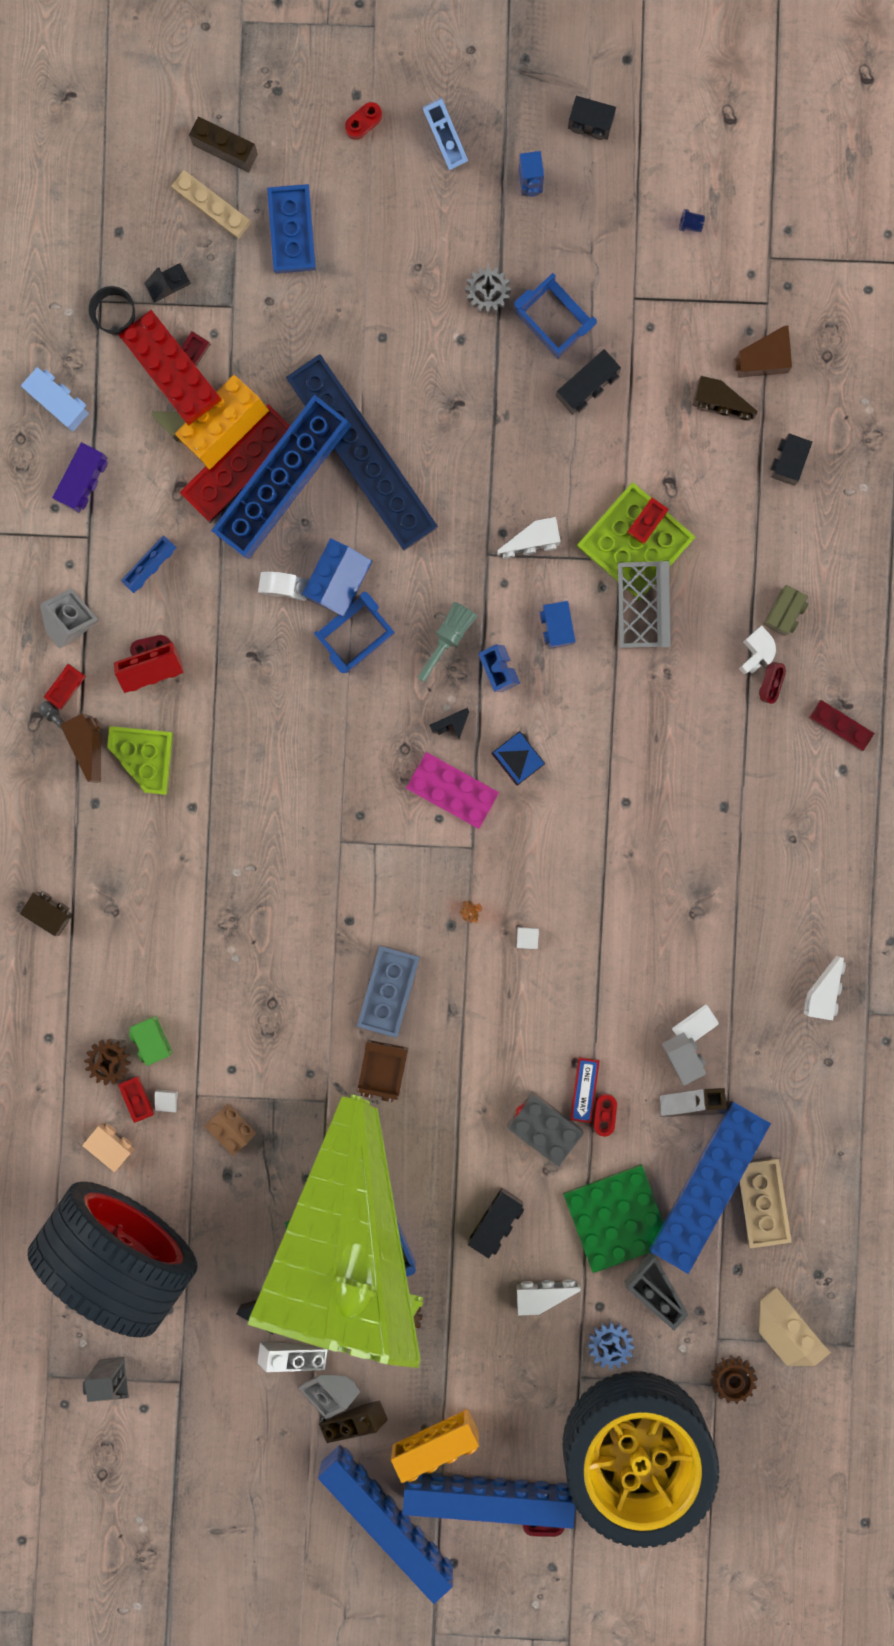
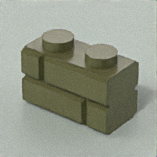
(786, 610)

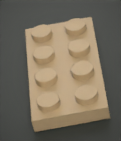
(764, 1204)

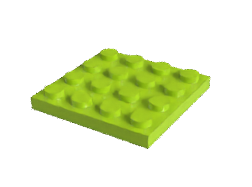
(610, 544)

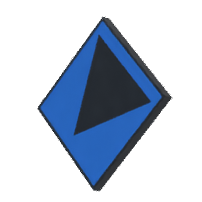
(518, 758)

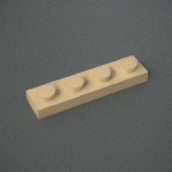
(211, 204)

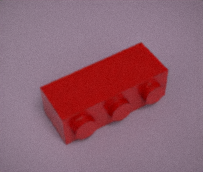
(148, 667)

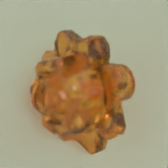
(470, 911)

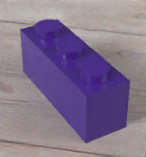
(80, 478)

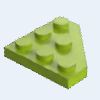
(143, 755)

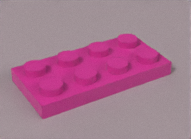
(452, 790)

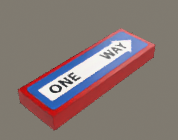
(584, 1089)

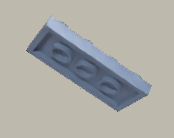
(388, 991)

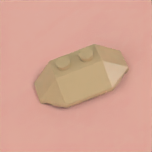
(788, 1332)

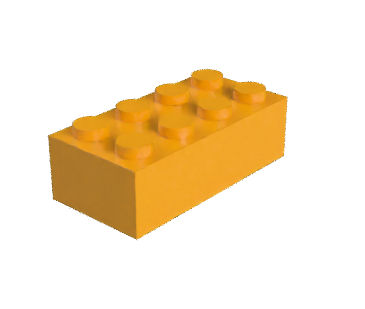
(223, 424)
(435, 1446)

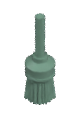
(449, 634)

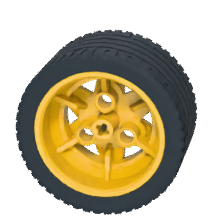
(673, 1502)

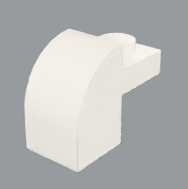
(282, 585)
(762, 647)

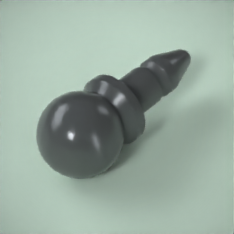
(49, 711)

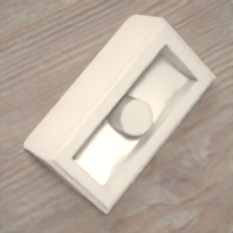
(697, 1024)

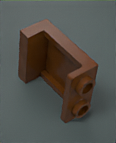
(382, 1070)

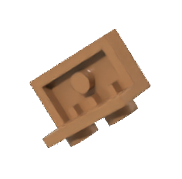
(230, 1129)

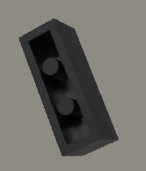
(588, 382)
(496, 1223)

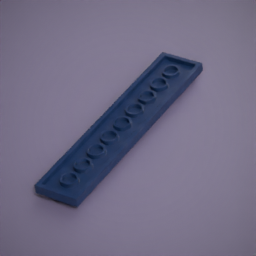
(366, 457)

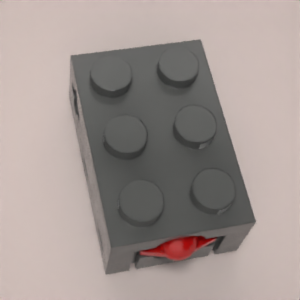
(545, 1128)

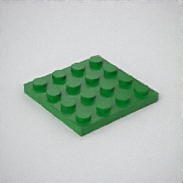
(615, 1217)

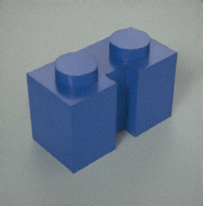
(531, 173)
(558, 624)
(495, 664)

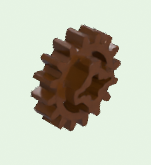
(105, 1053)

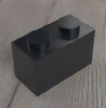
(591, 118)
(791, 459)

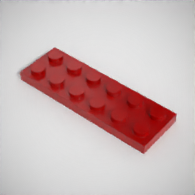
(170, 367)
(216, 488)

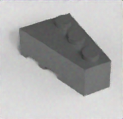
(655, 1290)
(107, 1381)

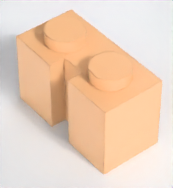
(108, 1147)

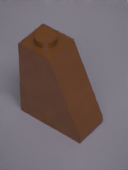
(766, 356)

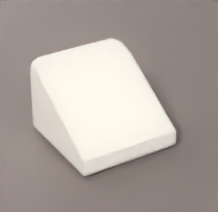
(527, 937)
(166, 1100)

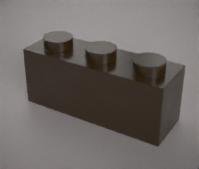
(223, 144)

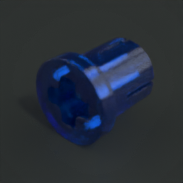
(691, 221)

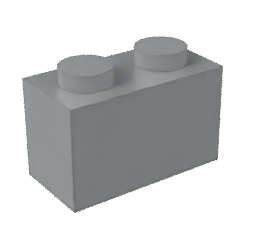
(684, 1058)

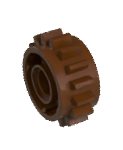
(733, 1391)

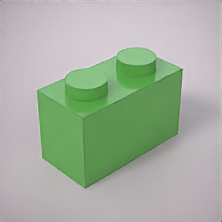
(150, 1041)

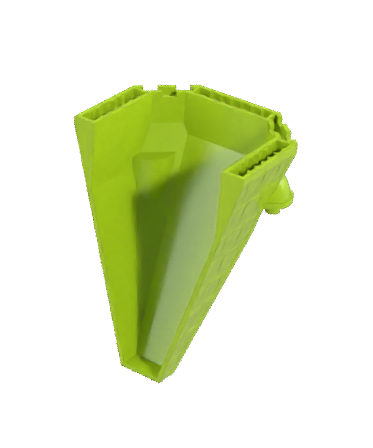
(341, 1258)

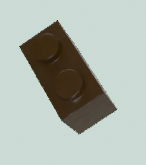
(46, 913)

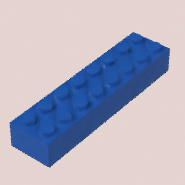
(281, 477)
(709, 1187)
(489, 1500)
(386, 1523)

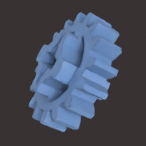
(617, 1350)

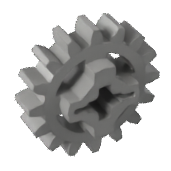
(496, 290)

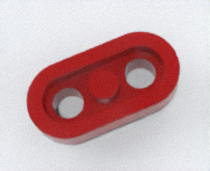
(364, 120)
(605, 1114)

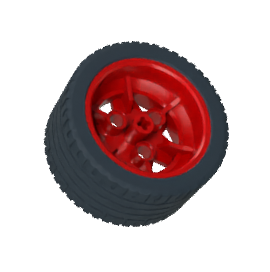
(112, 1260)

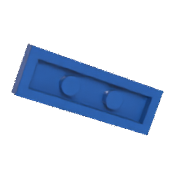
(148, 564)

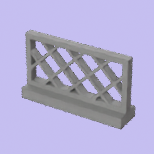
(663, 604)

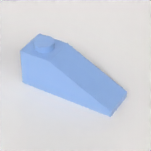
(445, 133)

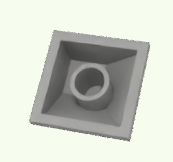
(66, 617)
(330, 1393)

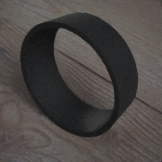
(99, 296)

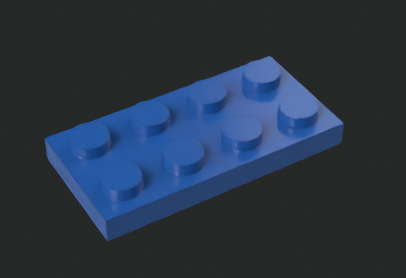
(291, 228)

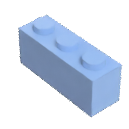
(55, 398)

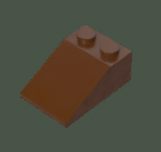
(85, 741)

